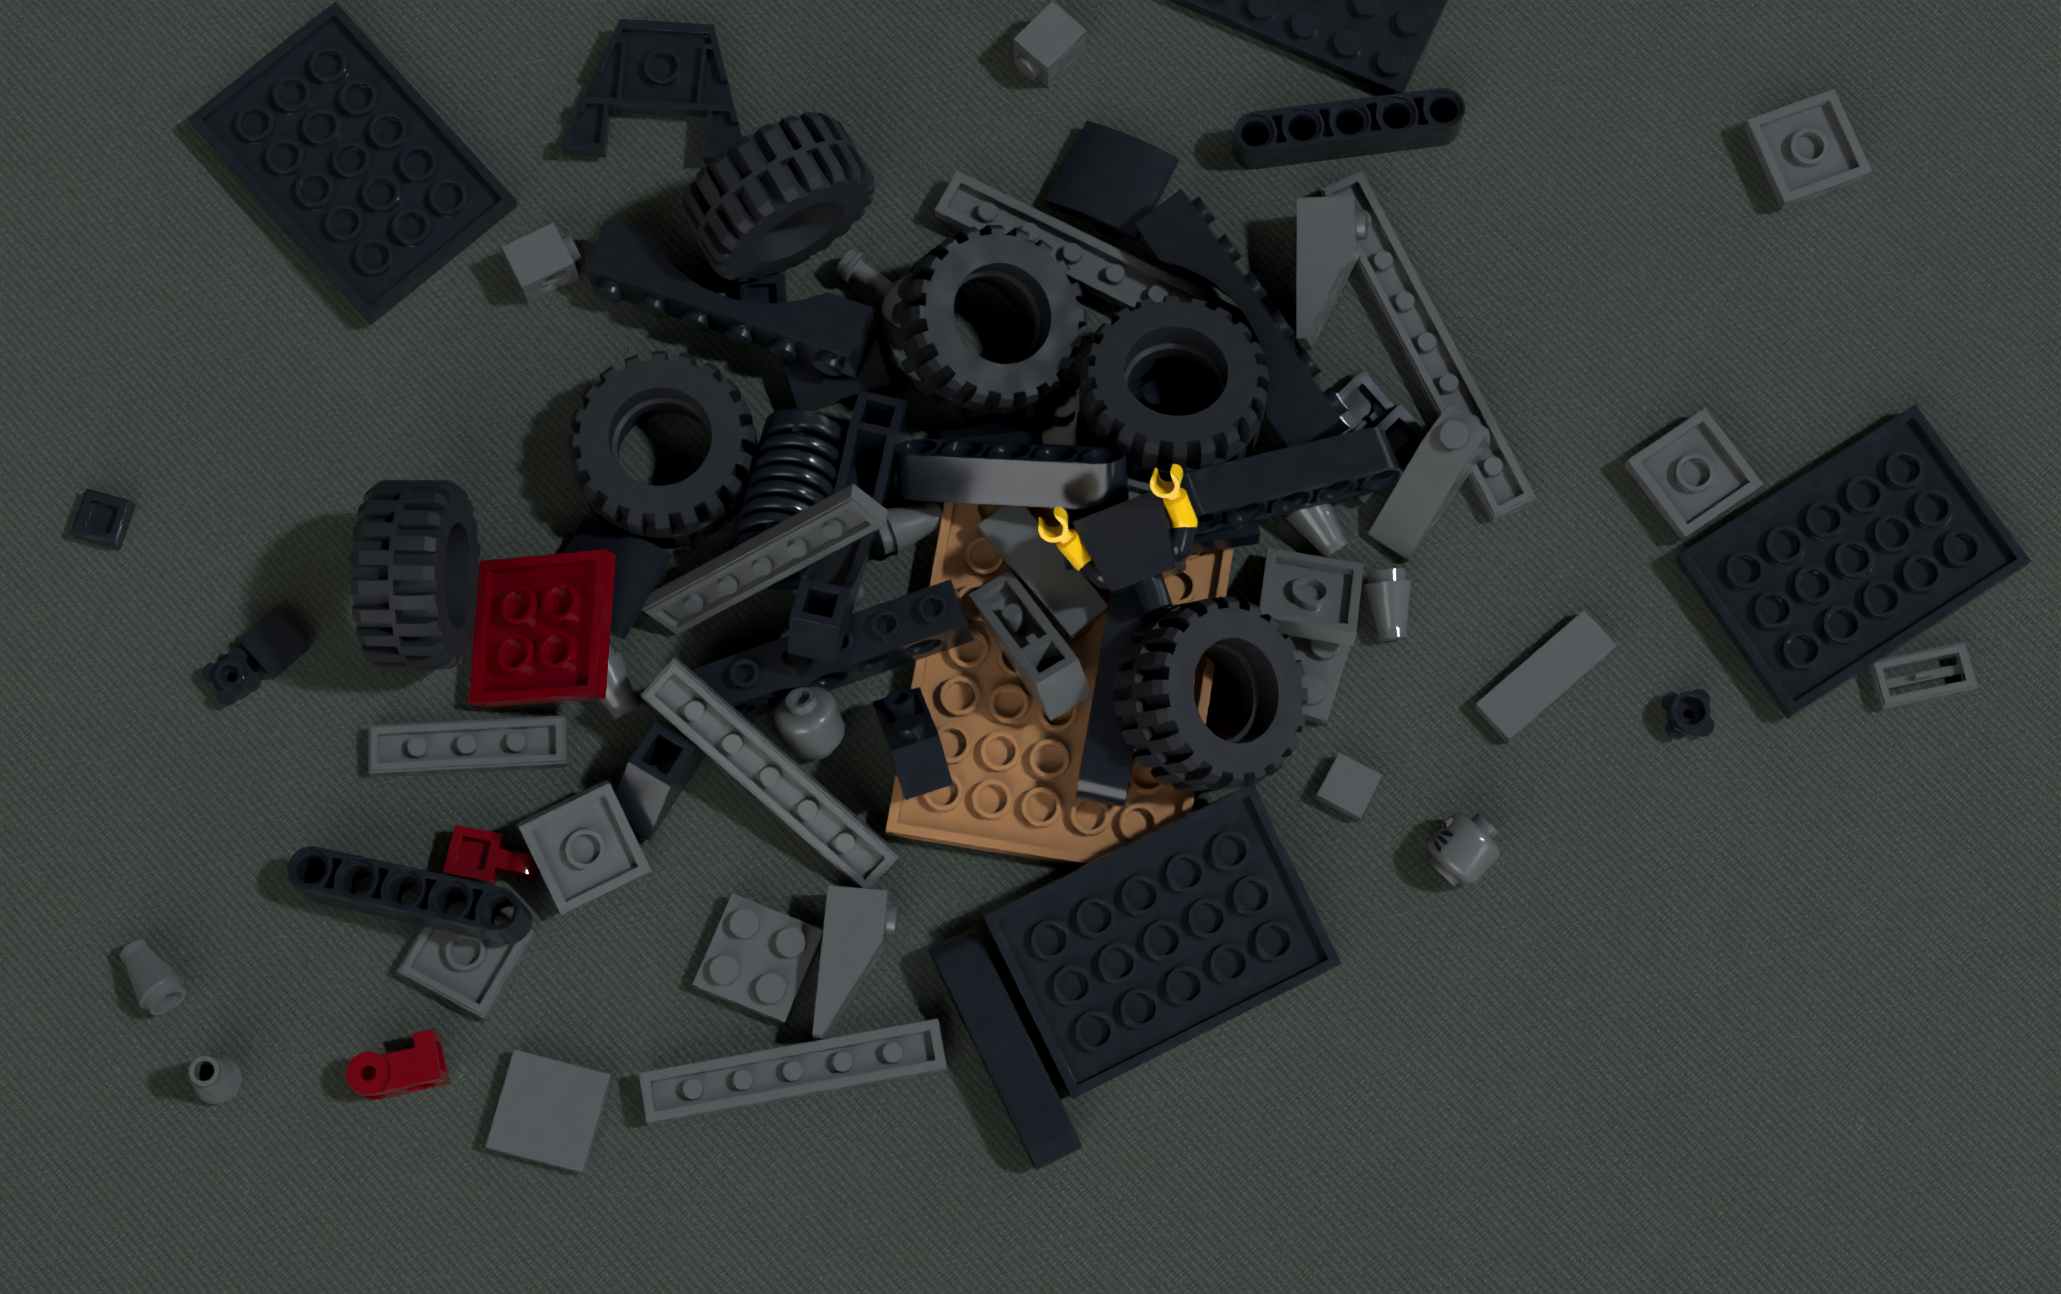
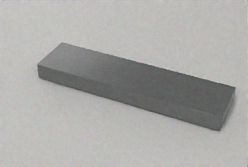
(467, 746)

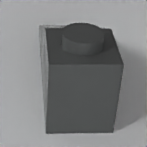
(1326, 253)
(1430, 481)
(1032, 645)
(850, 947)

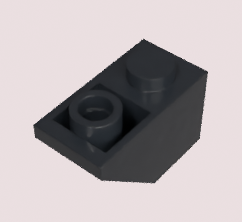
(912, 742)
(656, 778)

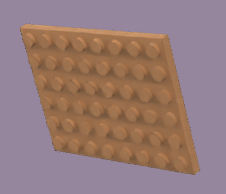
(1004, 755)

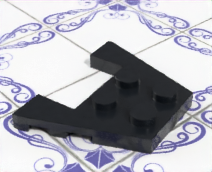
(657, 71)

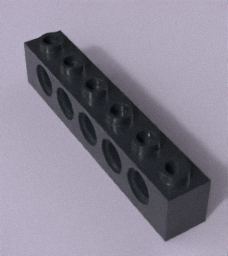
(873, 643)

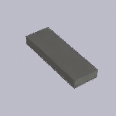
(1042, 570)
(1545, 676)

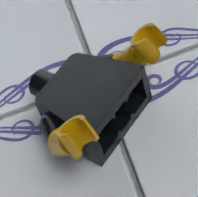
(1132, 541)

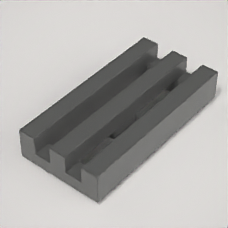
(1882, 685)

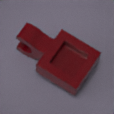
(481, 855)

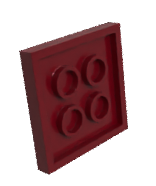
(542, 629)

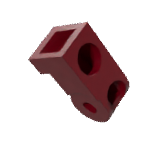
(401, 1071)

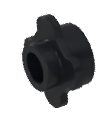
(230, 691)
(1694, 701)

